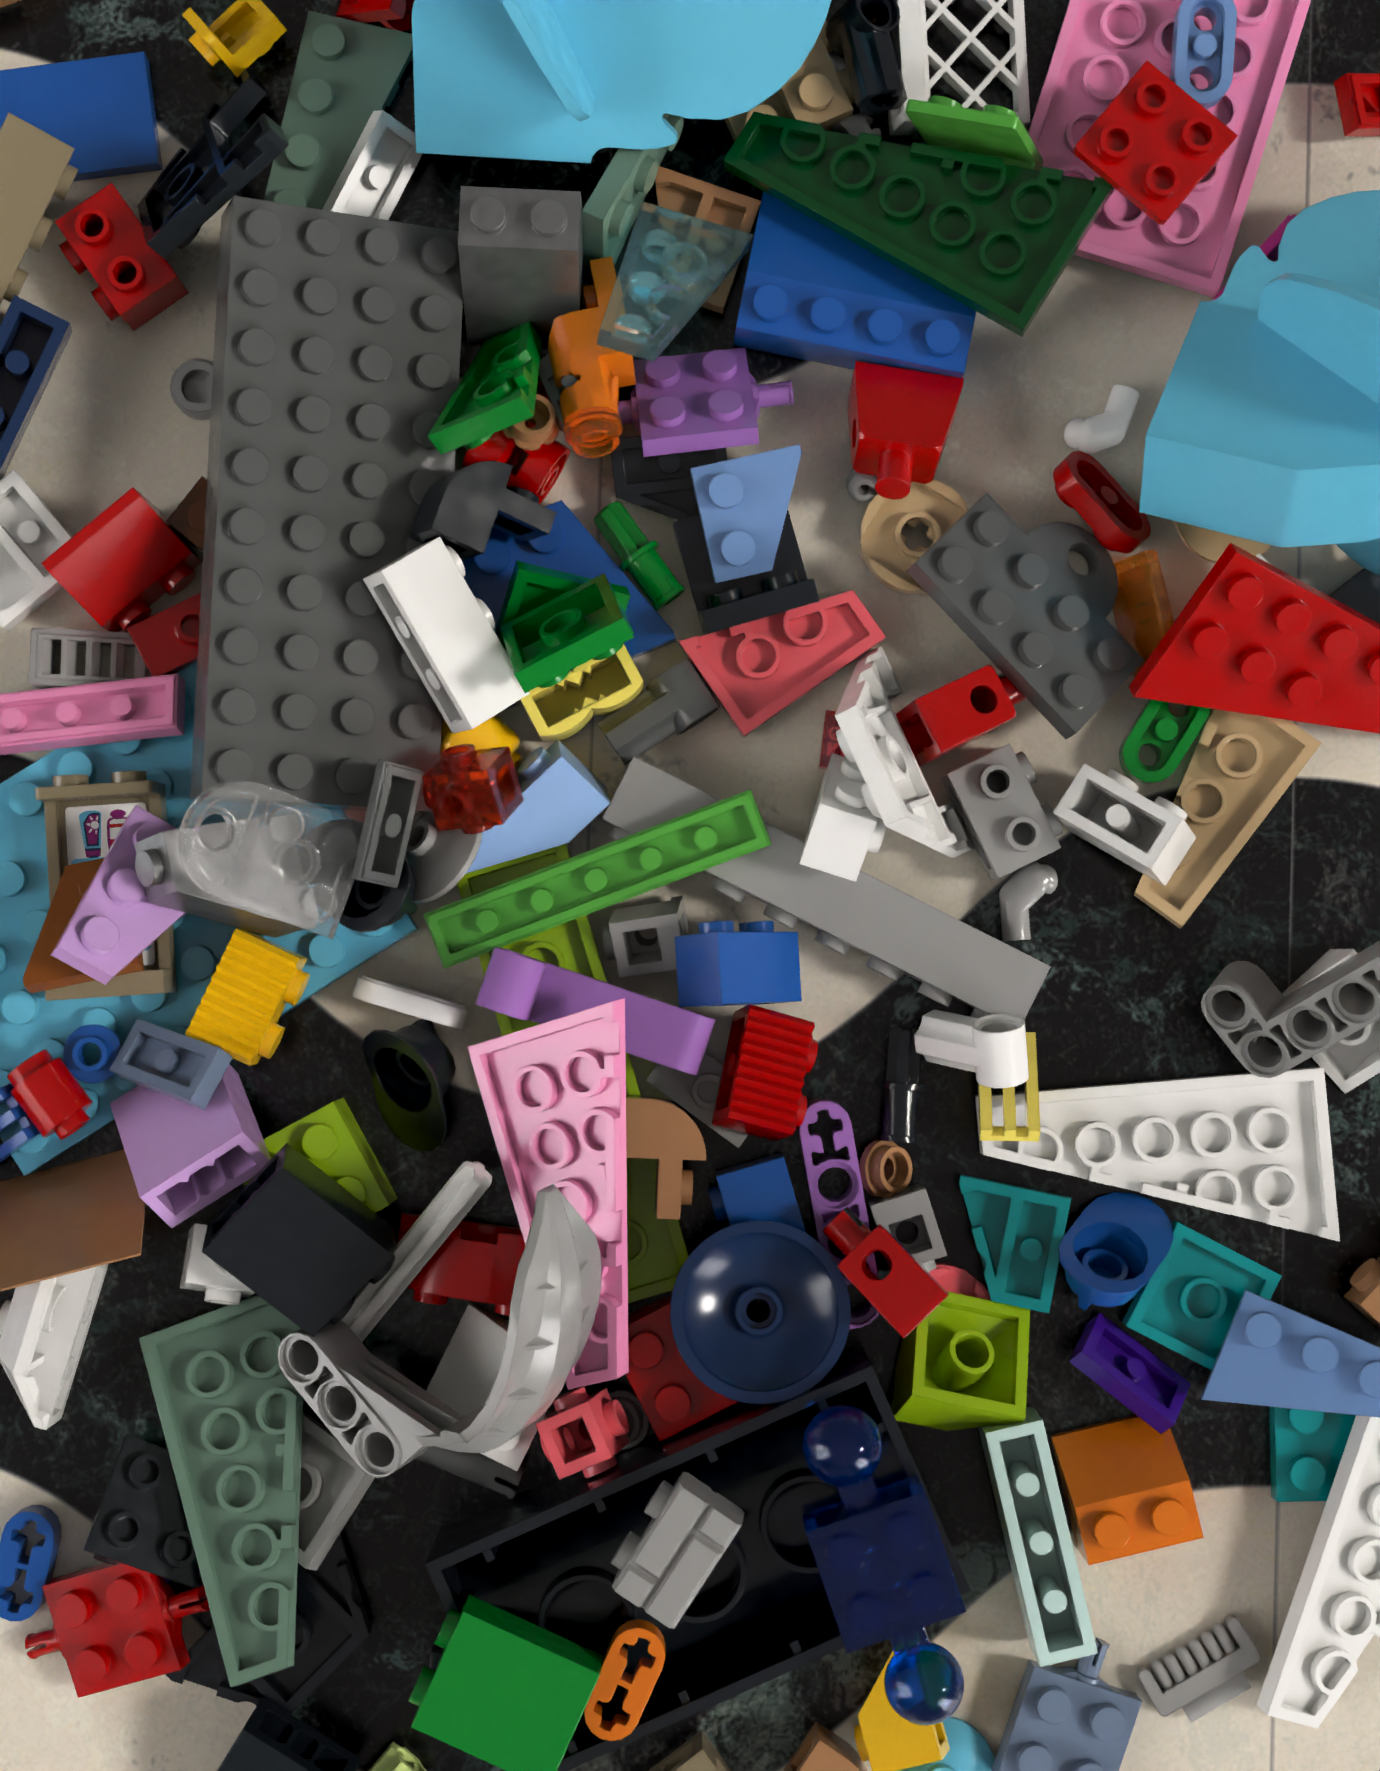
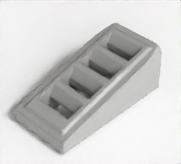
(43, 649)

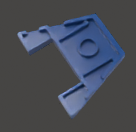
(568, 550)

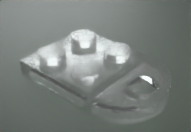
(277, 855)

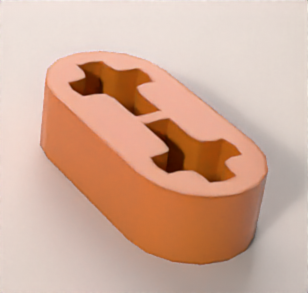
(637, 1685)

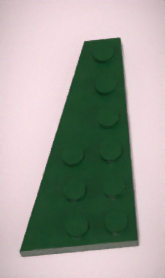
(942, 214)

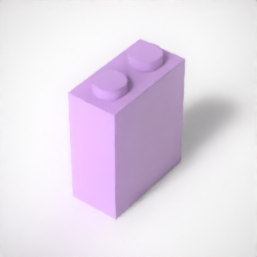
(189, 1154)

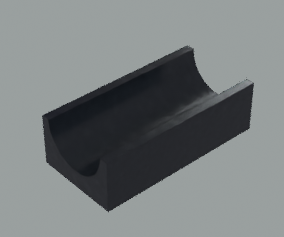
(760, 1606)

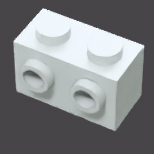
(841, 823)
(1126, 824)

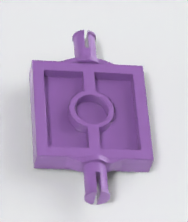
(698, 402)

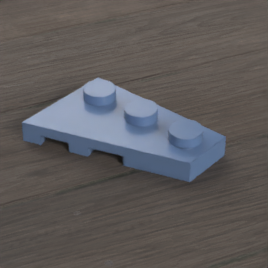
(1293, 1363)

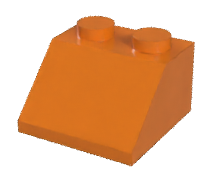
(1125, 1489)

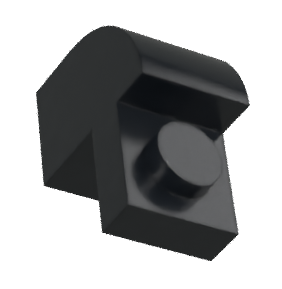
(472, 502)

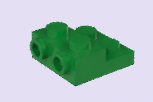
(566, 633)

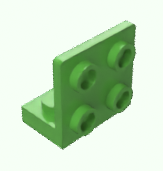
(987, 132)

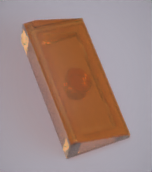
(1142, 603)

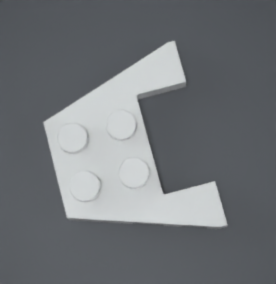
(890, 771)

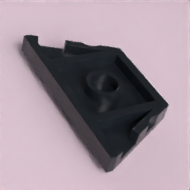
(327, 1630)

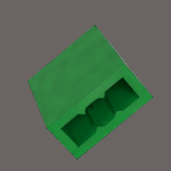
(504, 1689)

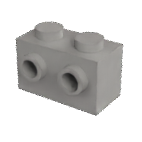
(1003, 811)

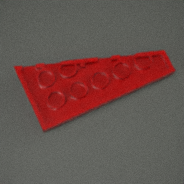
(1267, 649)

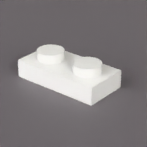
(376, 169)

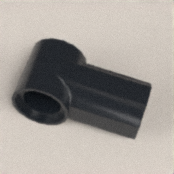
(864, 40)

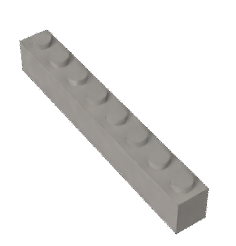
(862, 914)

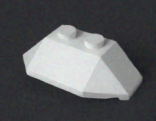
(45, 1337)

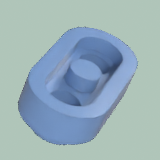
(1204, 51)

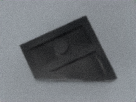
(659, 481)

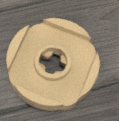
(881, 537)

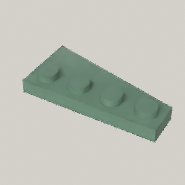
(337, 83)

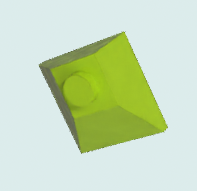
(964, 1366)

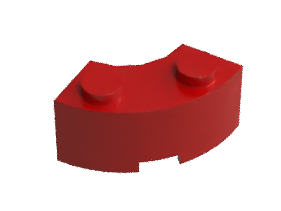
(471, 1265)

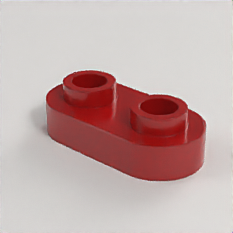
(1101, 502)

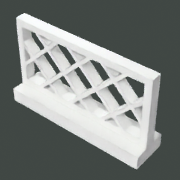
(916, 56)

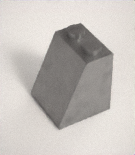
(519, 258)

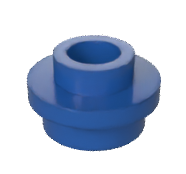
(73, 1052)

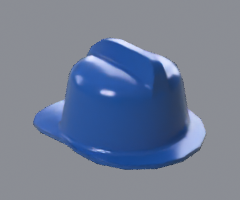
(1114, 1248)

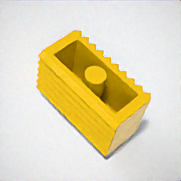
(249, 997)

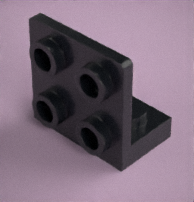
(747, 597)

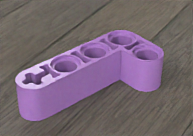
(546, 992)
(826, 1208)

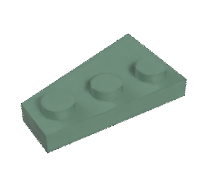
(618, 198)

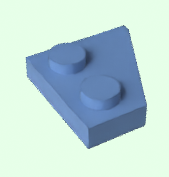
(745, 509)

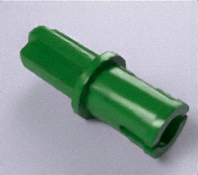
(638, 555)

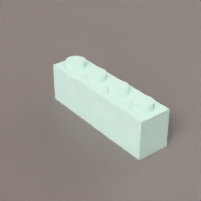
(1038, 1540)

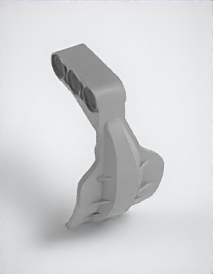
(391, 1420)

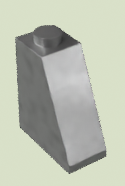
(168, 884)

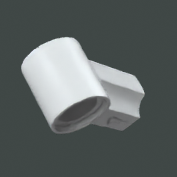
(984, 1045)

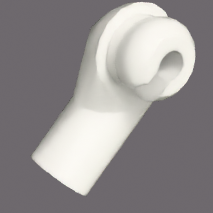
(1103, 429)

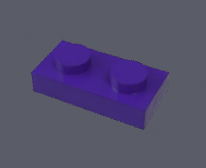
(1130, 1373)

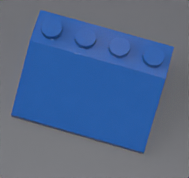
(841, 304)

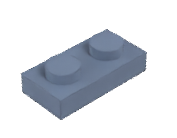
(171, 1063)

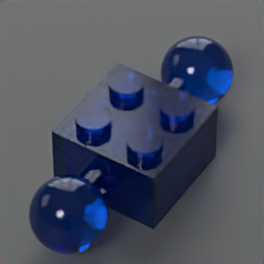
(883, 1564)

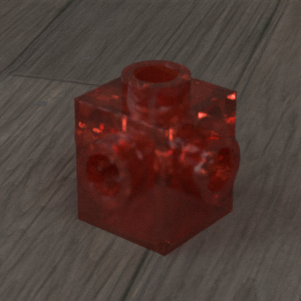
(472, 788)

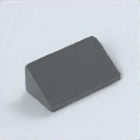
(387, 824)

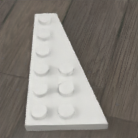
(1200, 1141)
(1337, 1592)

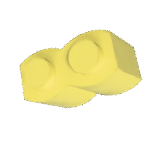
(587, 691)

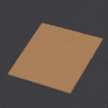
(69, 1219)

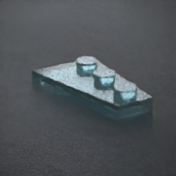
(666, 278)

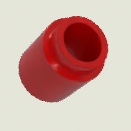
(50, 1095)

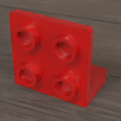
(1154, 143)

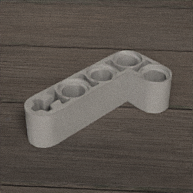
(1287, 1018)

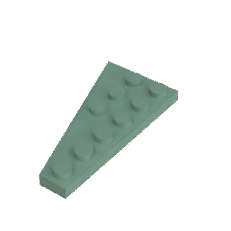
(238, 1471)

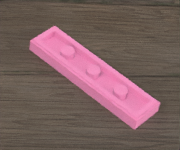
(92, 714)

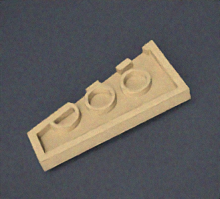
(1227, 792)

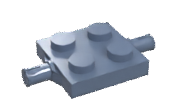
(1068, 1719)

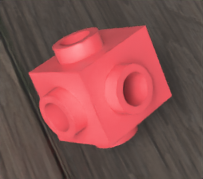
(571, 1445)

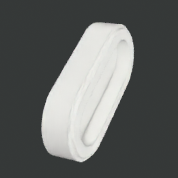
(410, 1001)

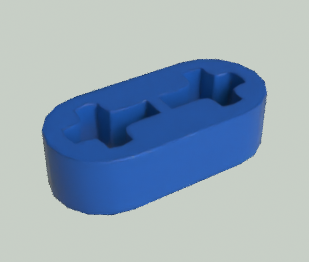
(39, 1564)

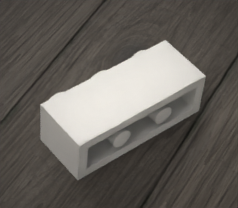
(446, 634)

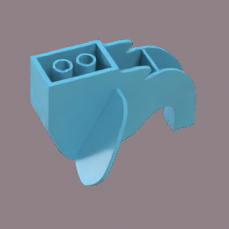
(595, 72)
(1280, 394)

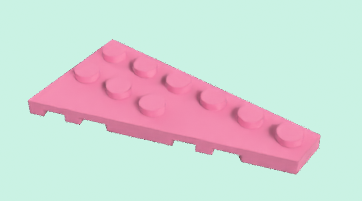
(562, 1121)

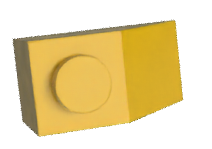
(892, 1741)

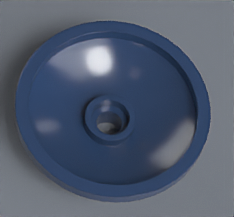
(804, 1318)

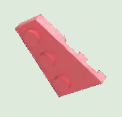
(781, 657)

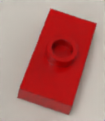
(169, 637)

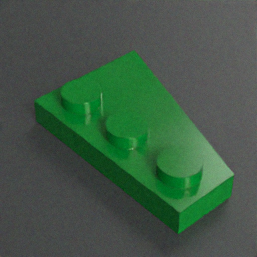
(493, 392)

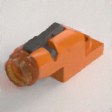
(586, 377)

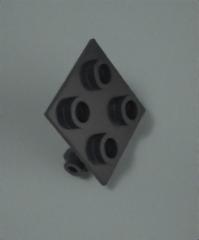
(144, 1516)

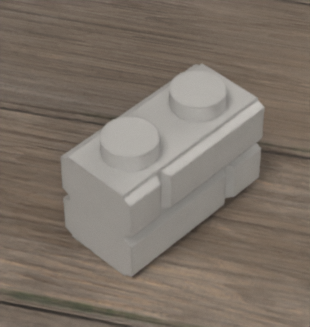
(676, 1549)

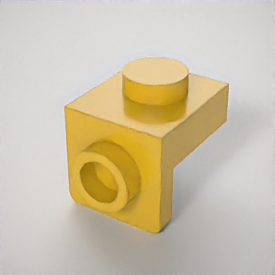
(237, 35)

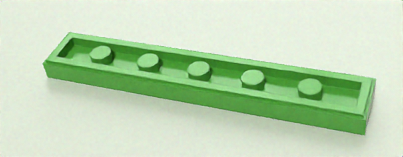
(598, 878)

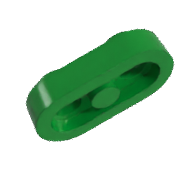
(1165, 734)

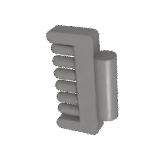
(1210, 1683)

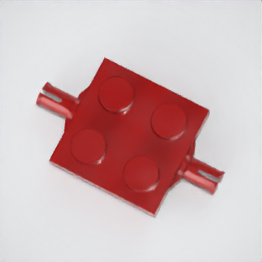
(115, 1626)

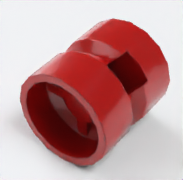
(537, 472)

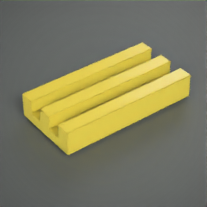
(1010, 1131)

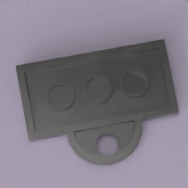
(1032, 609)

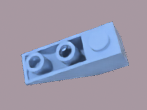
(557, 804)

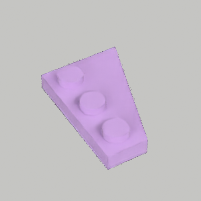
(114, 916)

